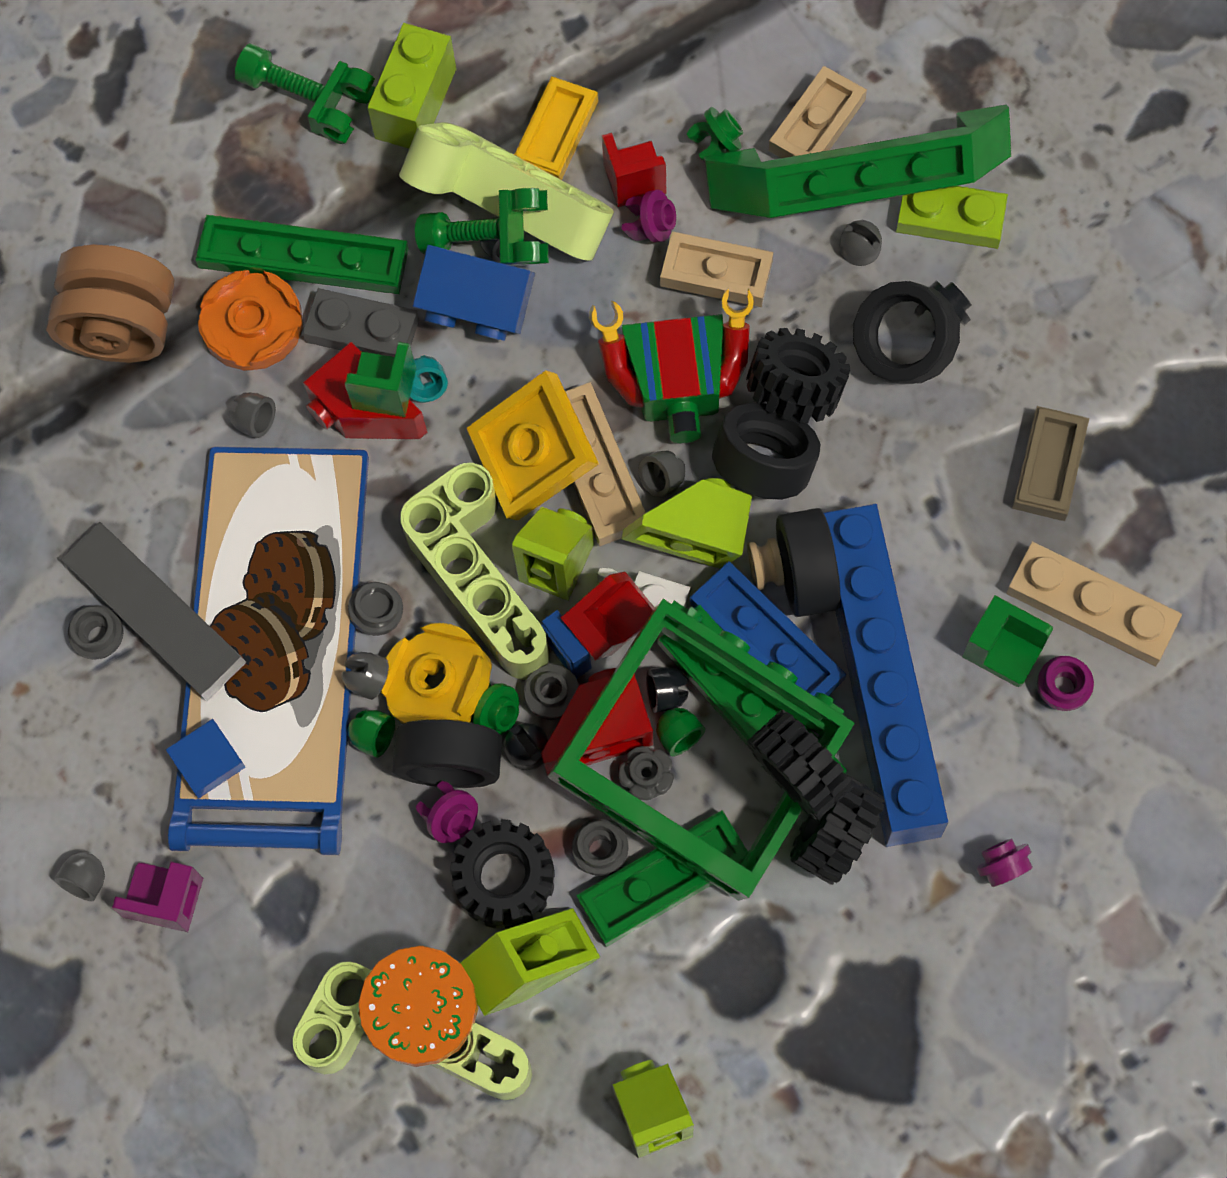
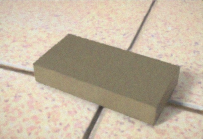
(1050, 463)

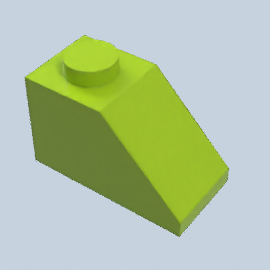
(698, 524)
(553, 551)
(528, 960)
(652, 1107)

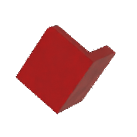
(632, 169)
(609, 615)

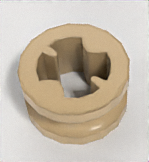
(765, 563)

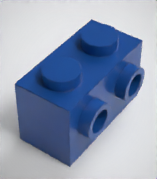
(474, 291)

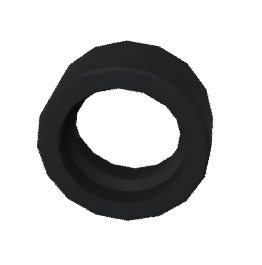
(869, 319)
(757, 472)
(808, 562)
(448, 752)

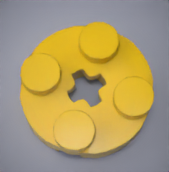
(465, 672)

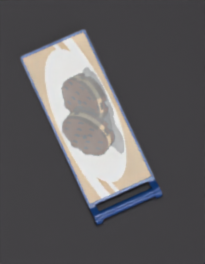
(278, 588)

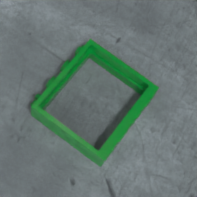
(769, 681)

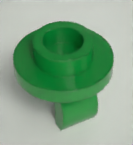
(722, 129)
(497, 708)

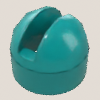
(432, 389)

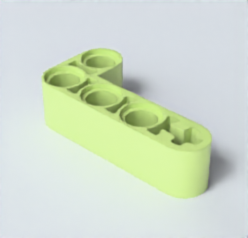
(459, 161)
(482, 580)
(327, 1014)

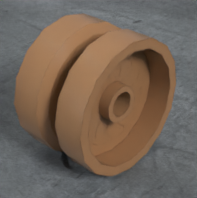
(110, 303)

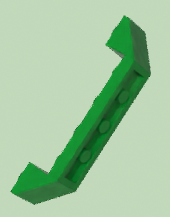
(860, 172)

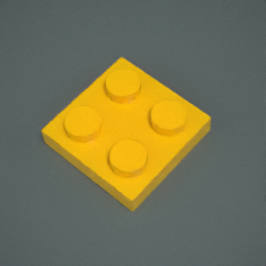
(532, 445)

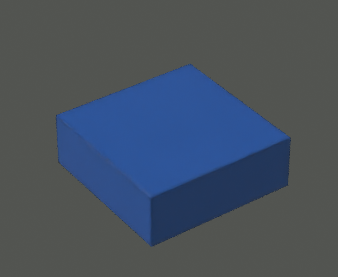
(566, 645)
(205, 758)

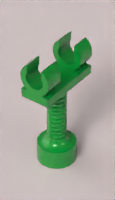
(255, 67)
(439, 231)

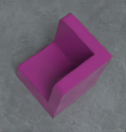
(161, 896)

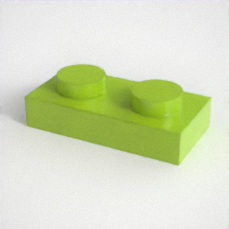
(954, 215)

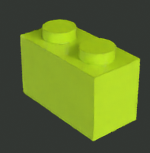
(411, 84)

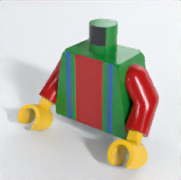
(676, 364)

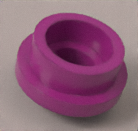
(1069, 668)
(1005, 862)

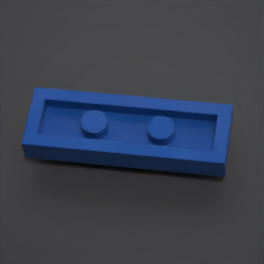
(769, 633)

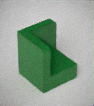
(383, 382)
(1007, 641)

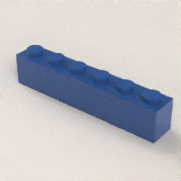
(884, 681)

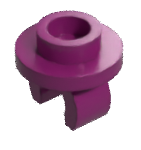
(656, 217)
(451, 815)

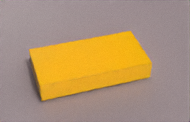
(557, 126)

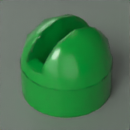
(679, 730)
(371, 732)

